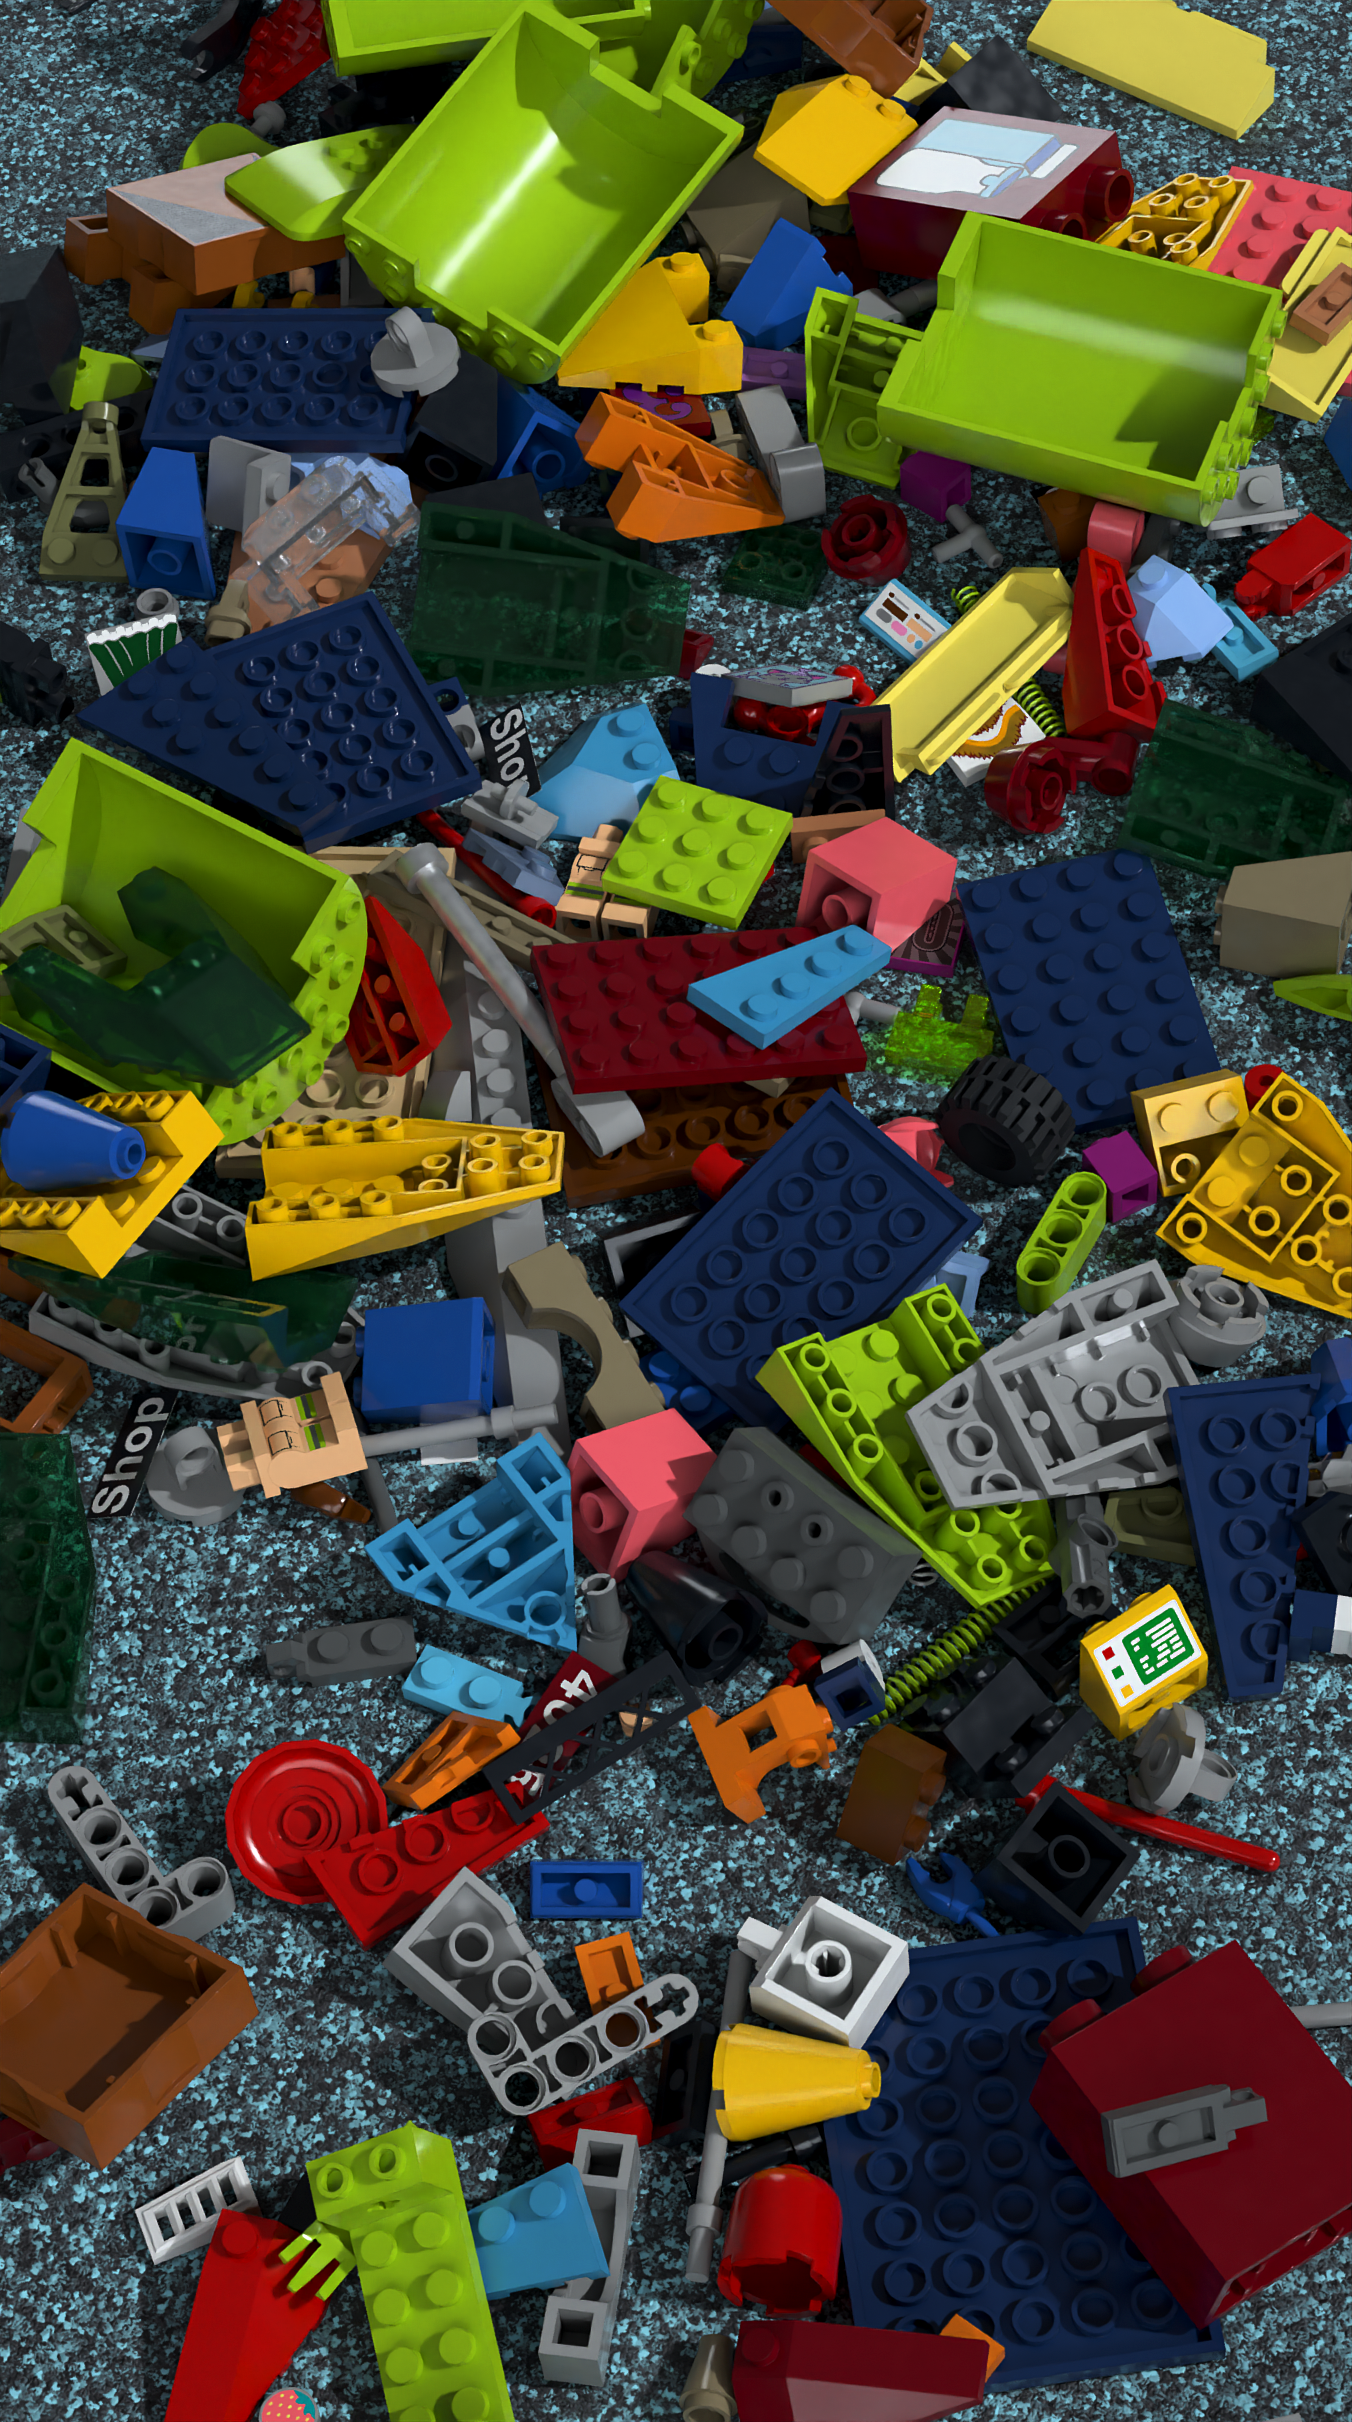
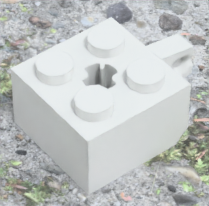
(796, 1968)

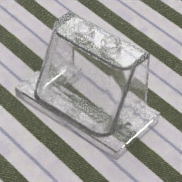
(314, 522)

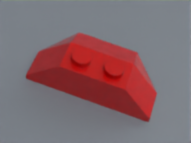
(397, 1004)

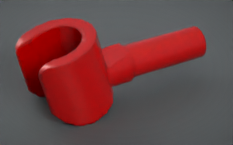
(806, 1661)

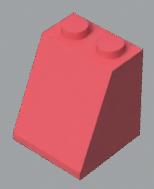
(875, 879)
(634, 1489)

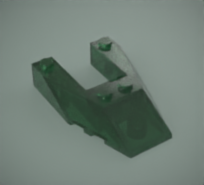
(203, 1013)

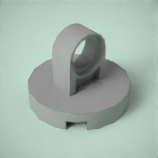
(414, 355)
(191, 1479)
(1177, 1762)

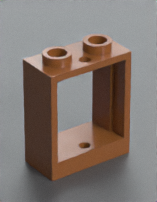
(61, 1395)

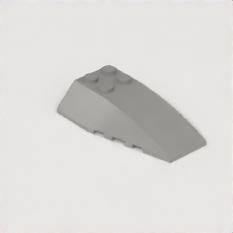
(1062, 1400)

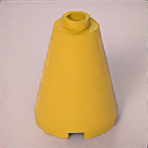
(787, 2081)

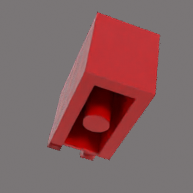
(1293, 569)

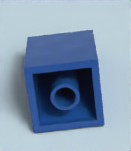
(166, 528)
(426, 1362)

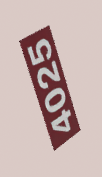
(571, 1687)

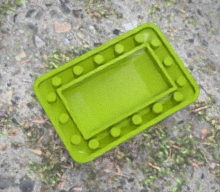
(317, 181)

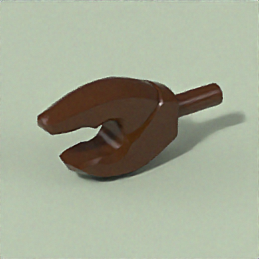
(330, 1502)

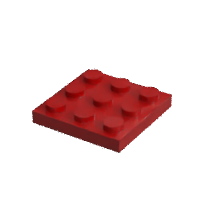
(282, 53)

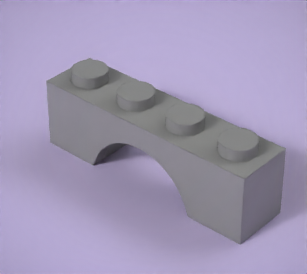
(584, 2310)

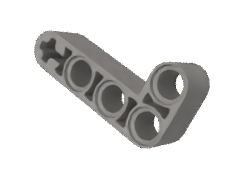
(780, 452)
(125, 1857)
(589, 2035)

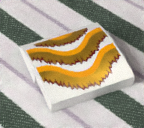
(1005, 728)

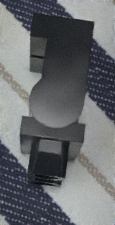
(31, 679)

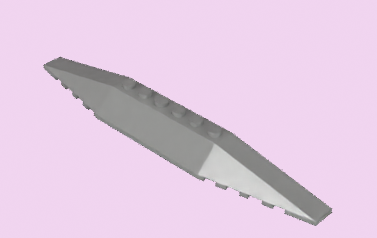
(492, 1048)

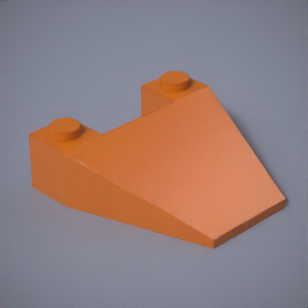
(671, 479)

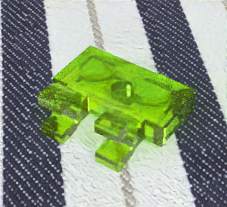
(940, 1045)

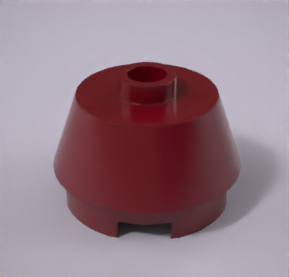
(868, 541)
(1029, 786)

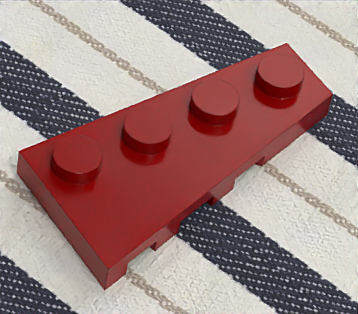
(397, 1873)

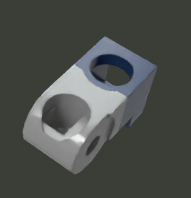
(460, 716)

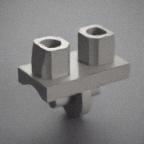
(510, 814)

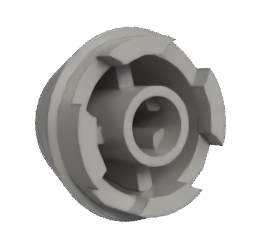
(1216, 1316)

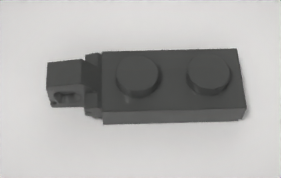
(346, 1652)
(1177, 2127)

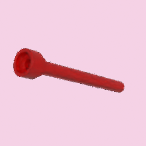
(529, 905)
(1166, 1829)

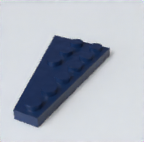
(206, 731)
(1241, 1482)

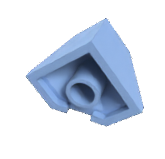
(1174, 613)

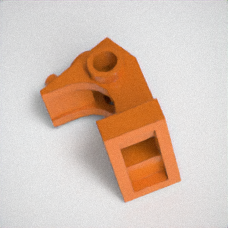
(737, 1770)

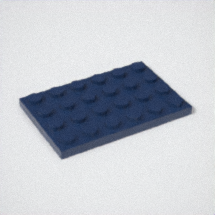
(277, 382)
(353, 713)
(1088, 981)
(802, 1245)

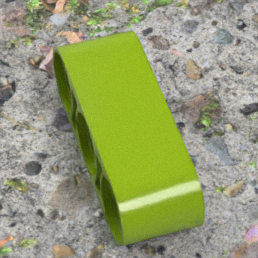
(1062, 1222)

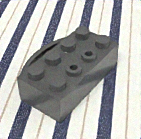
(798, 1539)

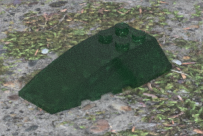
(536, 608)
(1228, 799)
(206, 1305)

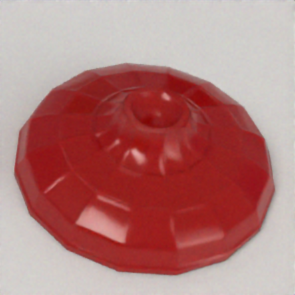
(296, 1803)

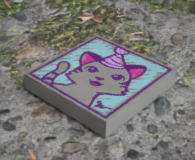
(789, 685)

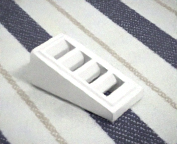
(207, 2185)

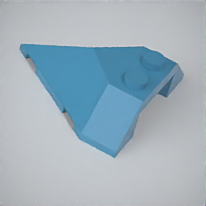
(604, 772)
(497, 1551)

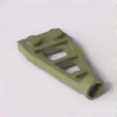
(87, 555)
(68, 936)

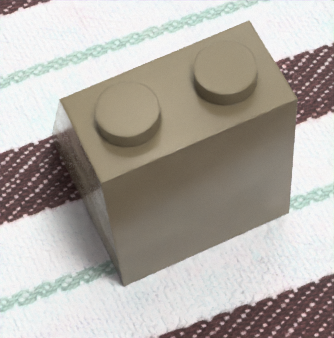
(740, 211)
(1286, 916)

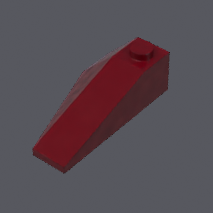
(853, 2373)

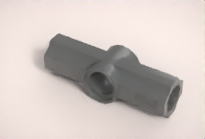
(1083, 1553)

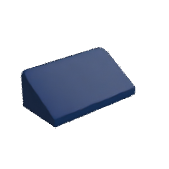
(586, 1888)

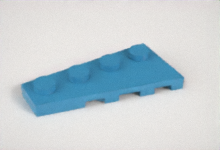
(791, 985)
(537, 2235)

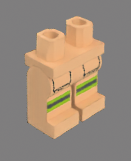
(587, 900)
(293, 1440)

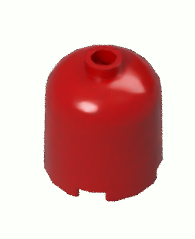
(782, 2243)

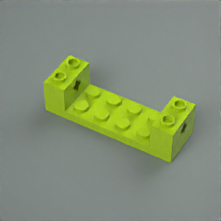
(416, 2275)

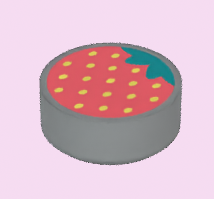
(289, 2405)

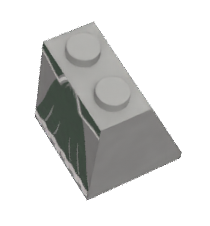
(129, 647)

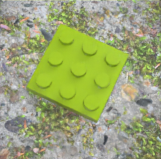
(697, 852)

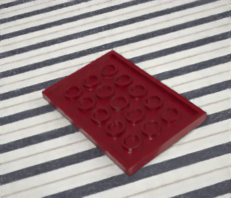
(629, 1025)

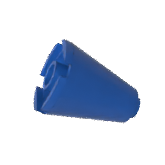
(67, 1145)

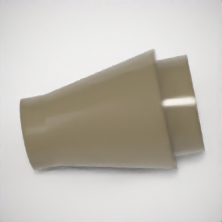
(709, 2387)

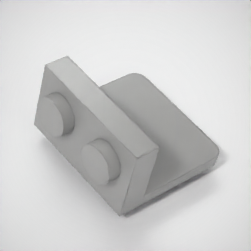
(243, 482)

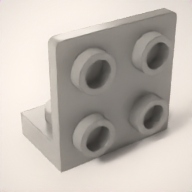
(1255, 503)

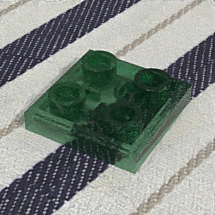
(778, 566)

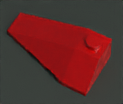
(1106, 665)
(244, 2320)

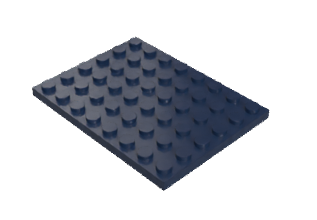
(967, 2194)

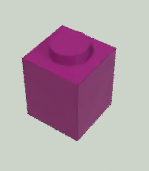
(934, 483)
(1125, 1171)

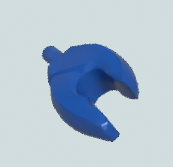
(954, 1899)

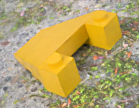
(649, 339)

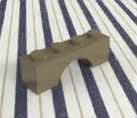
(553, 1294)

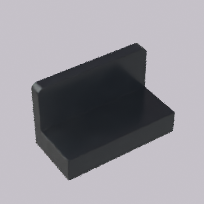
(686, 2085)

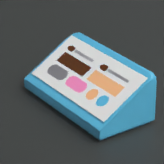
(903, 621)

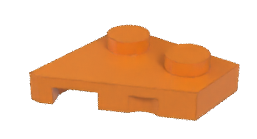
(448, 1758)

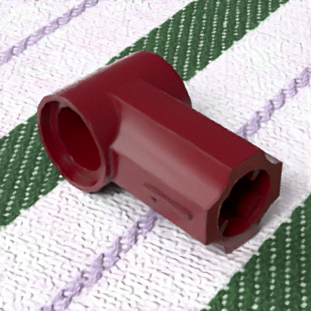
(1105, 763)

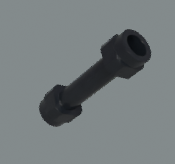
(798, 2143)

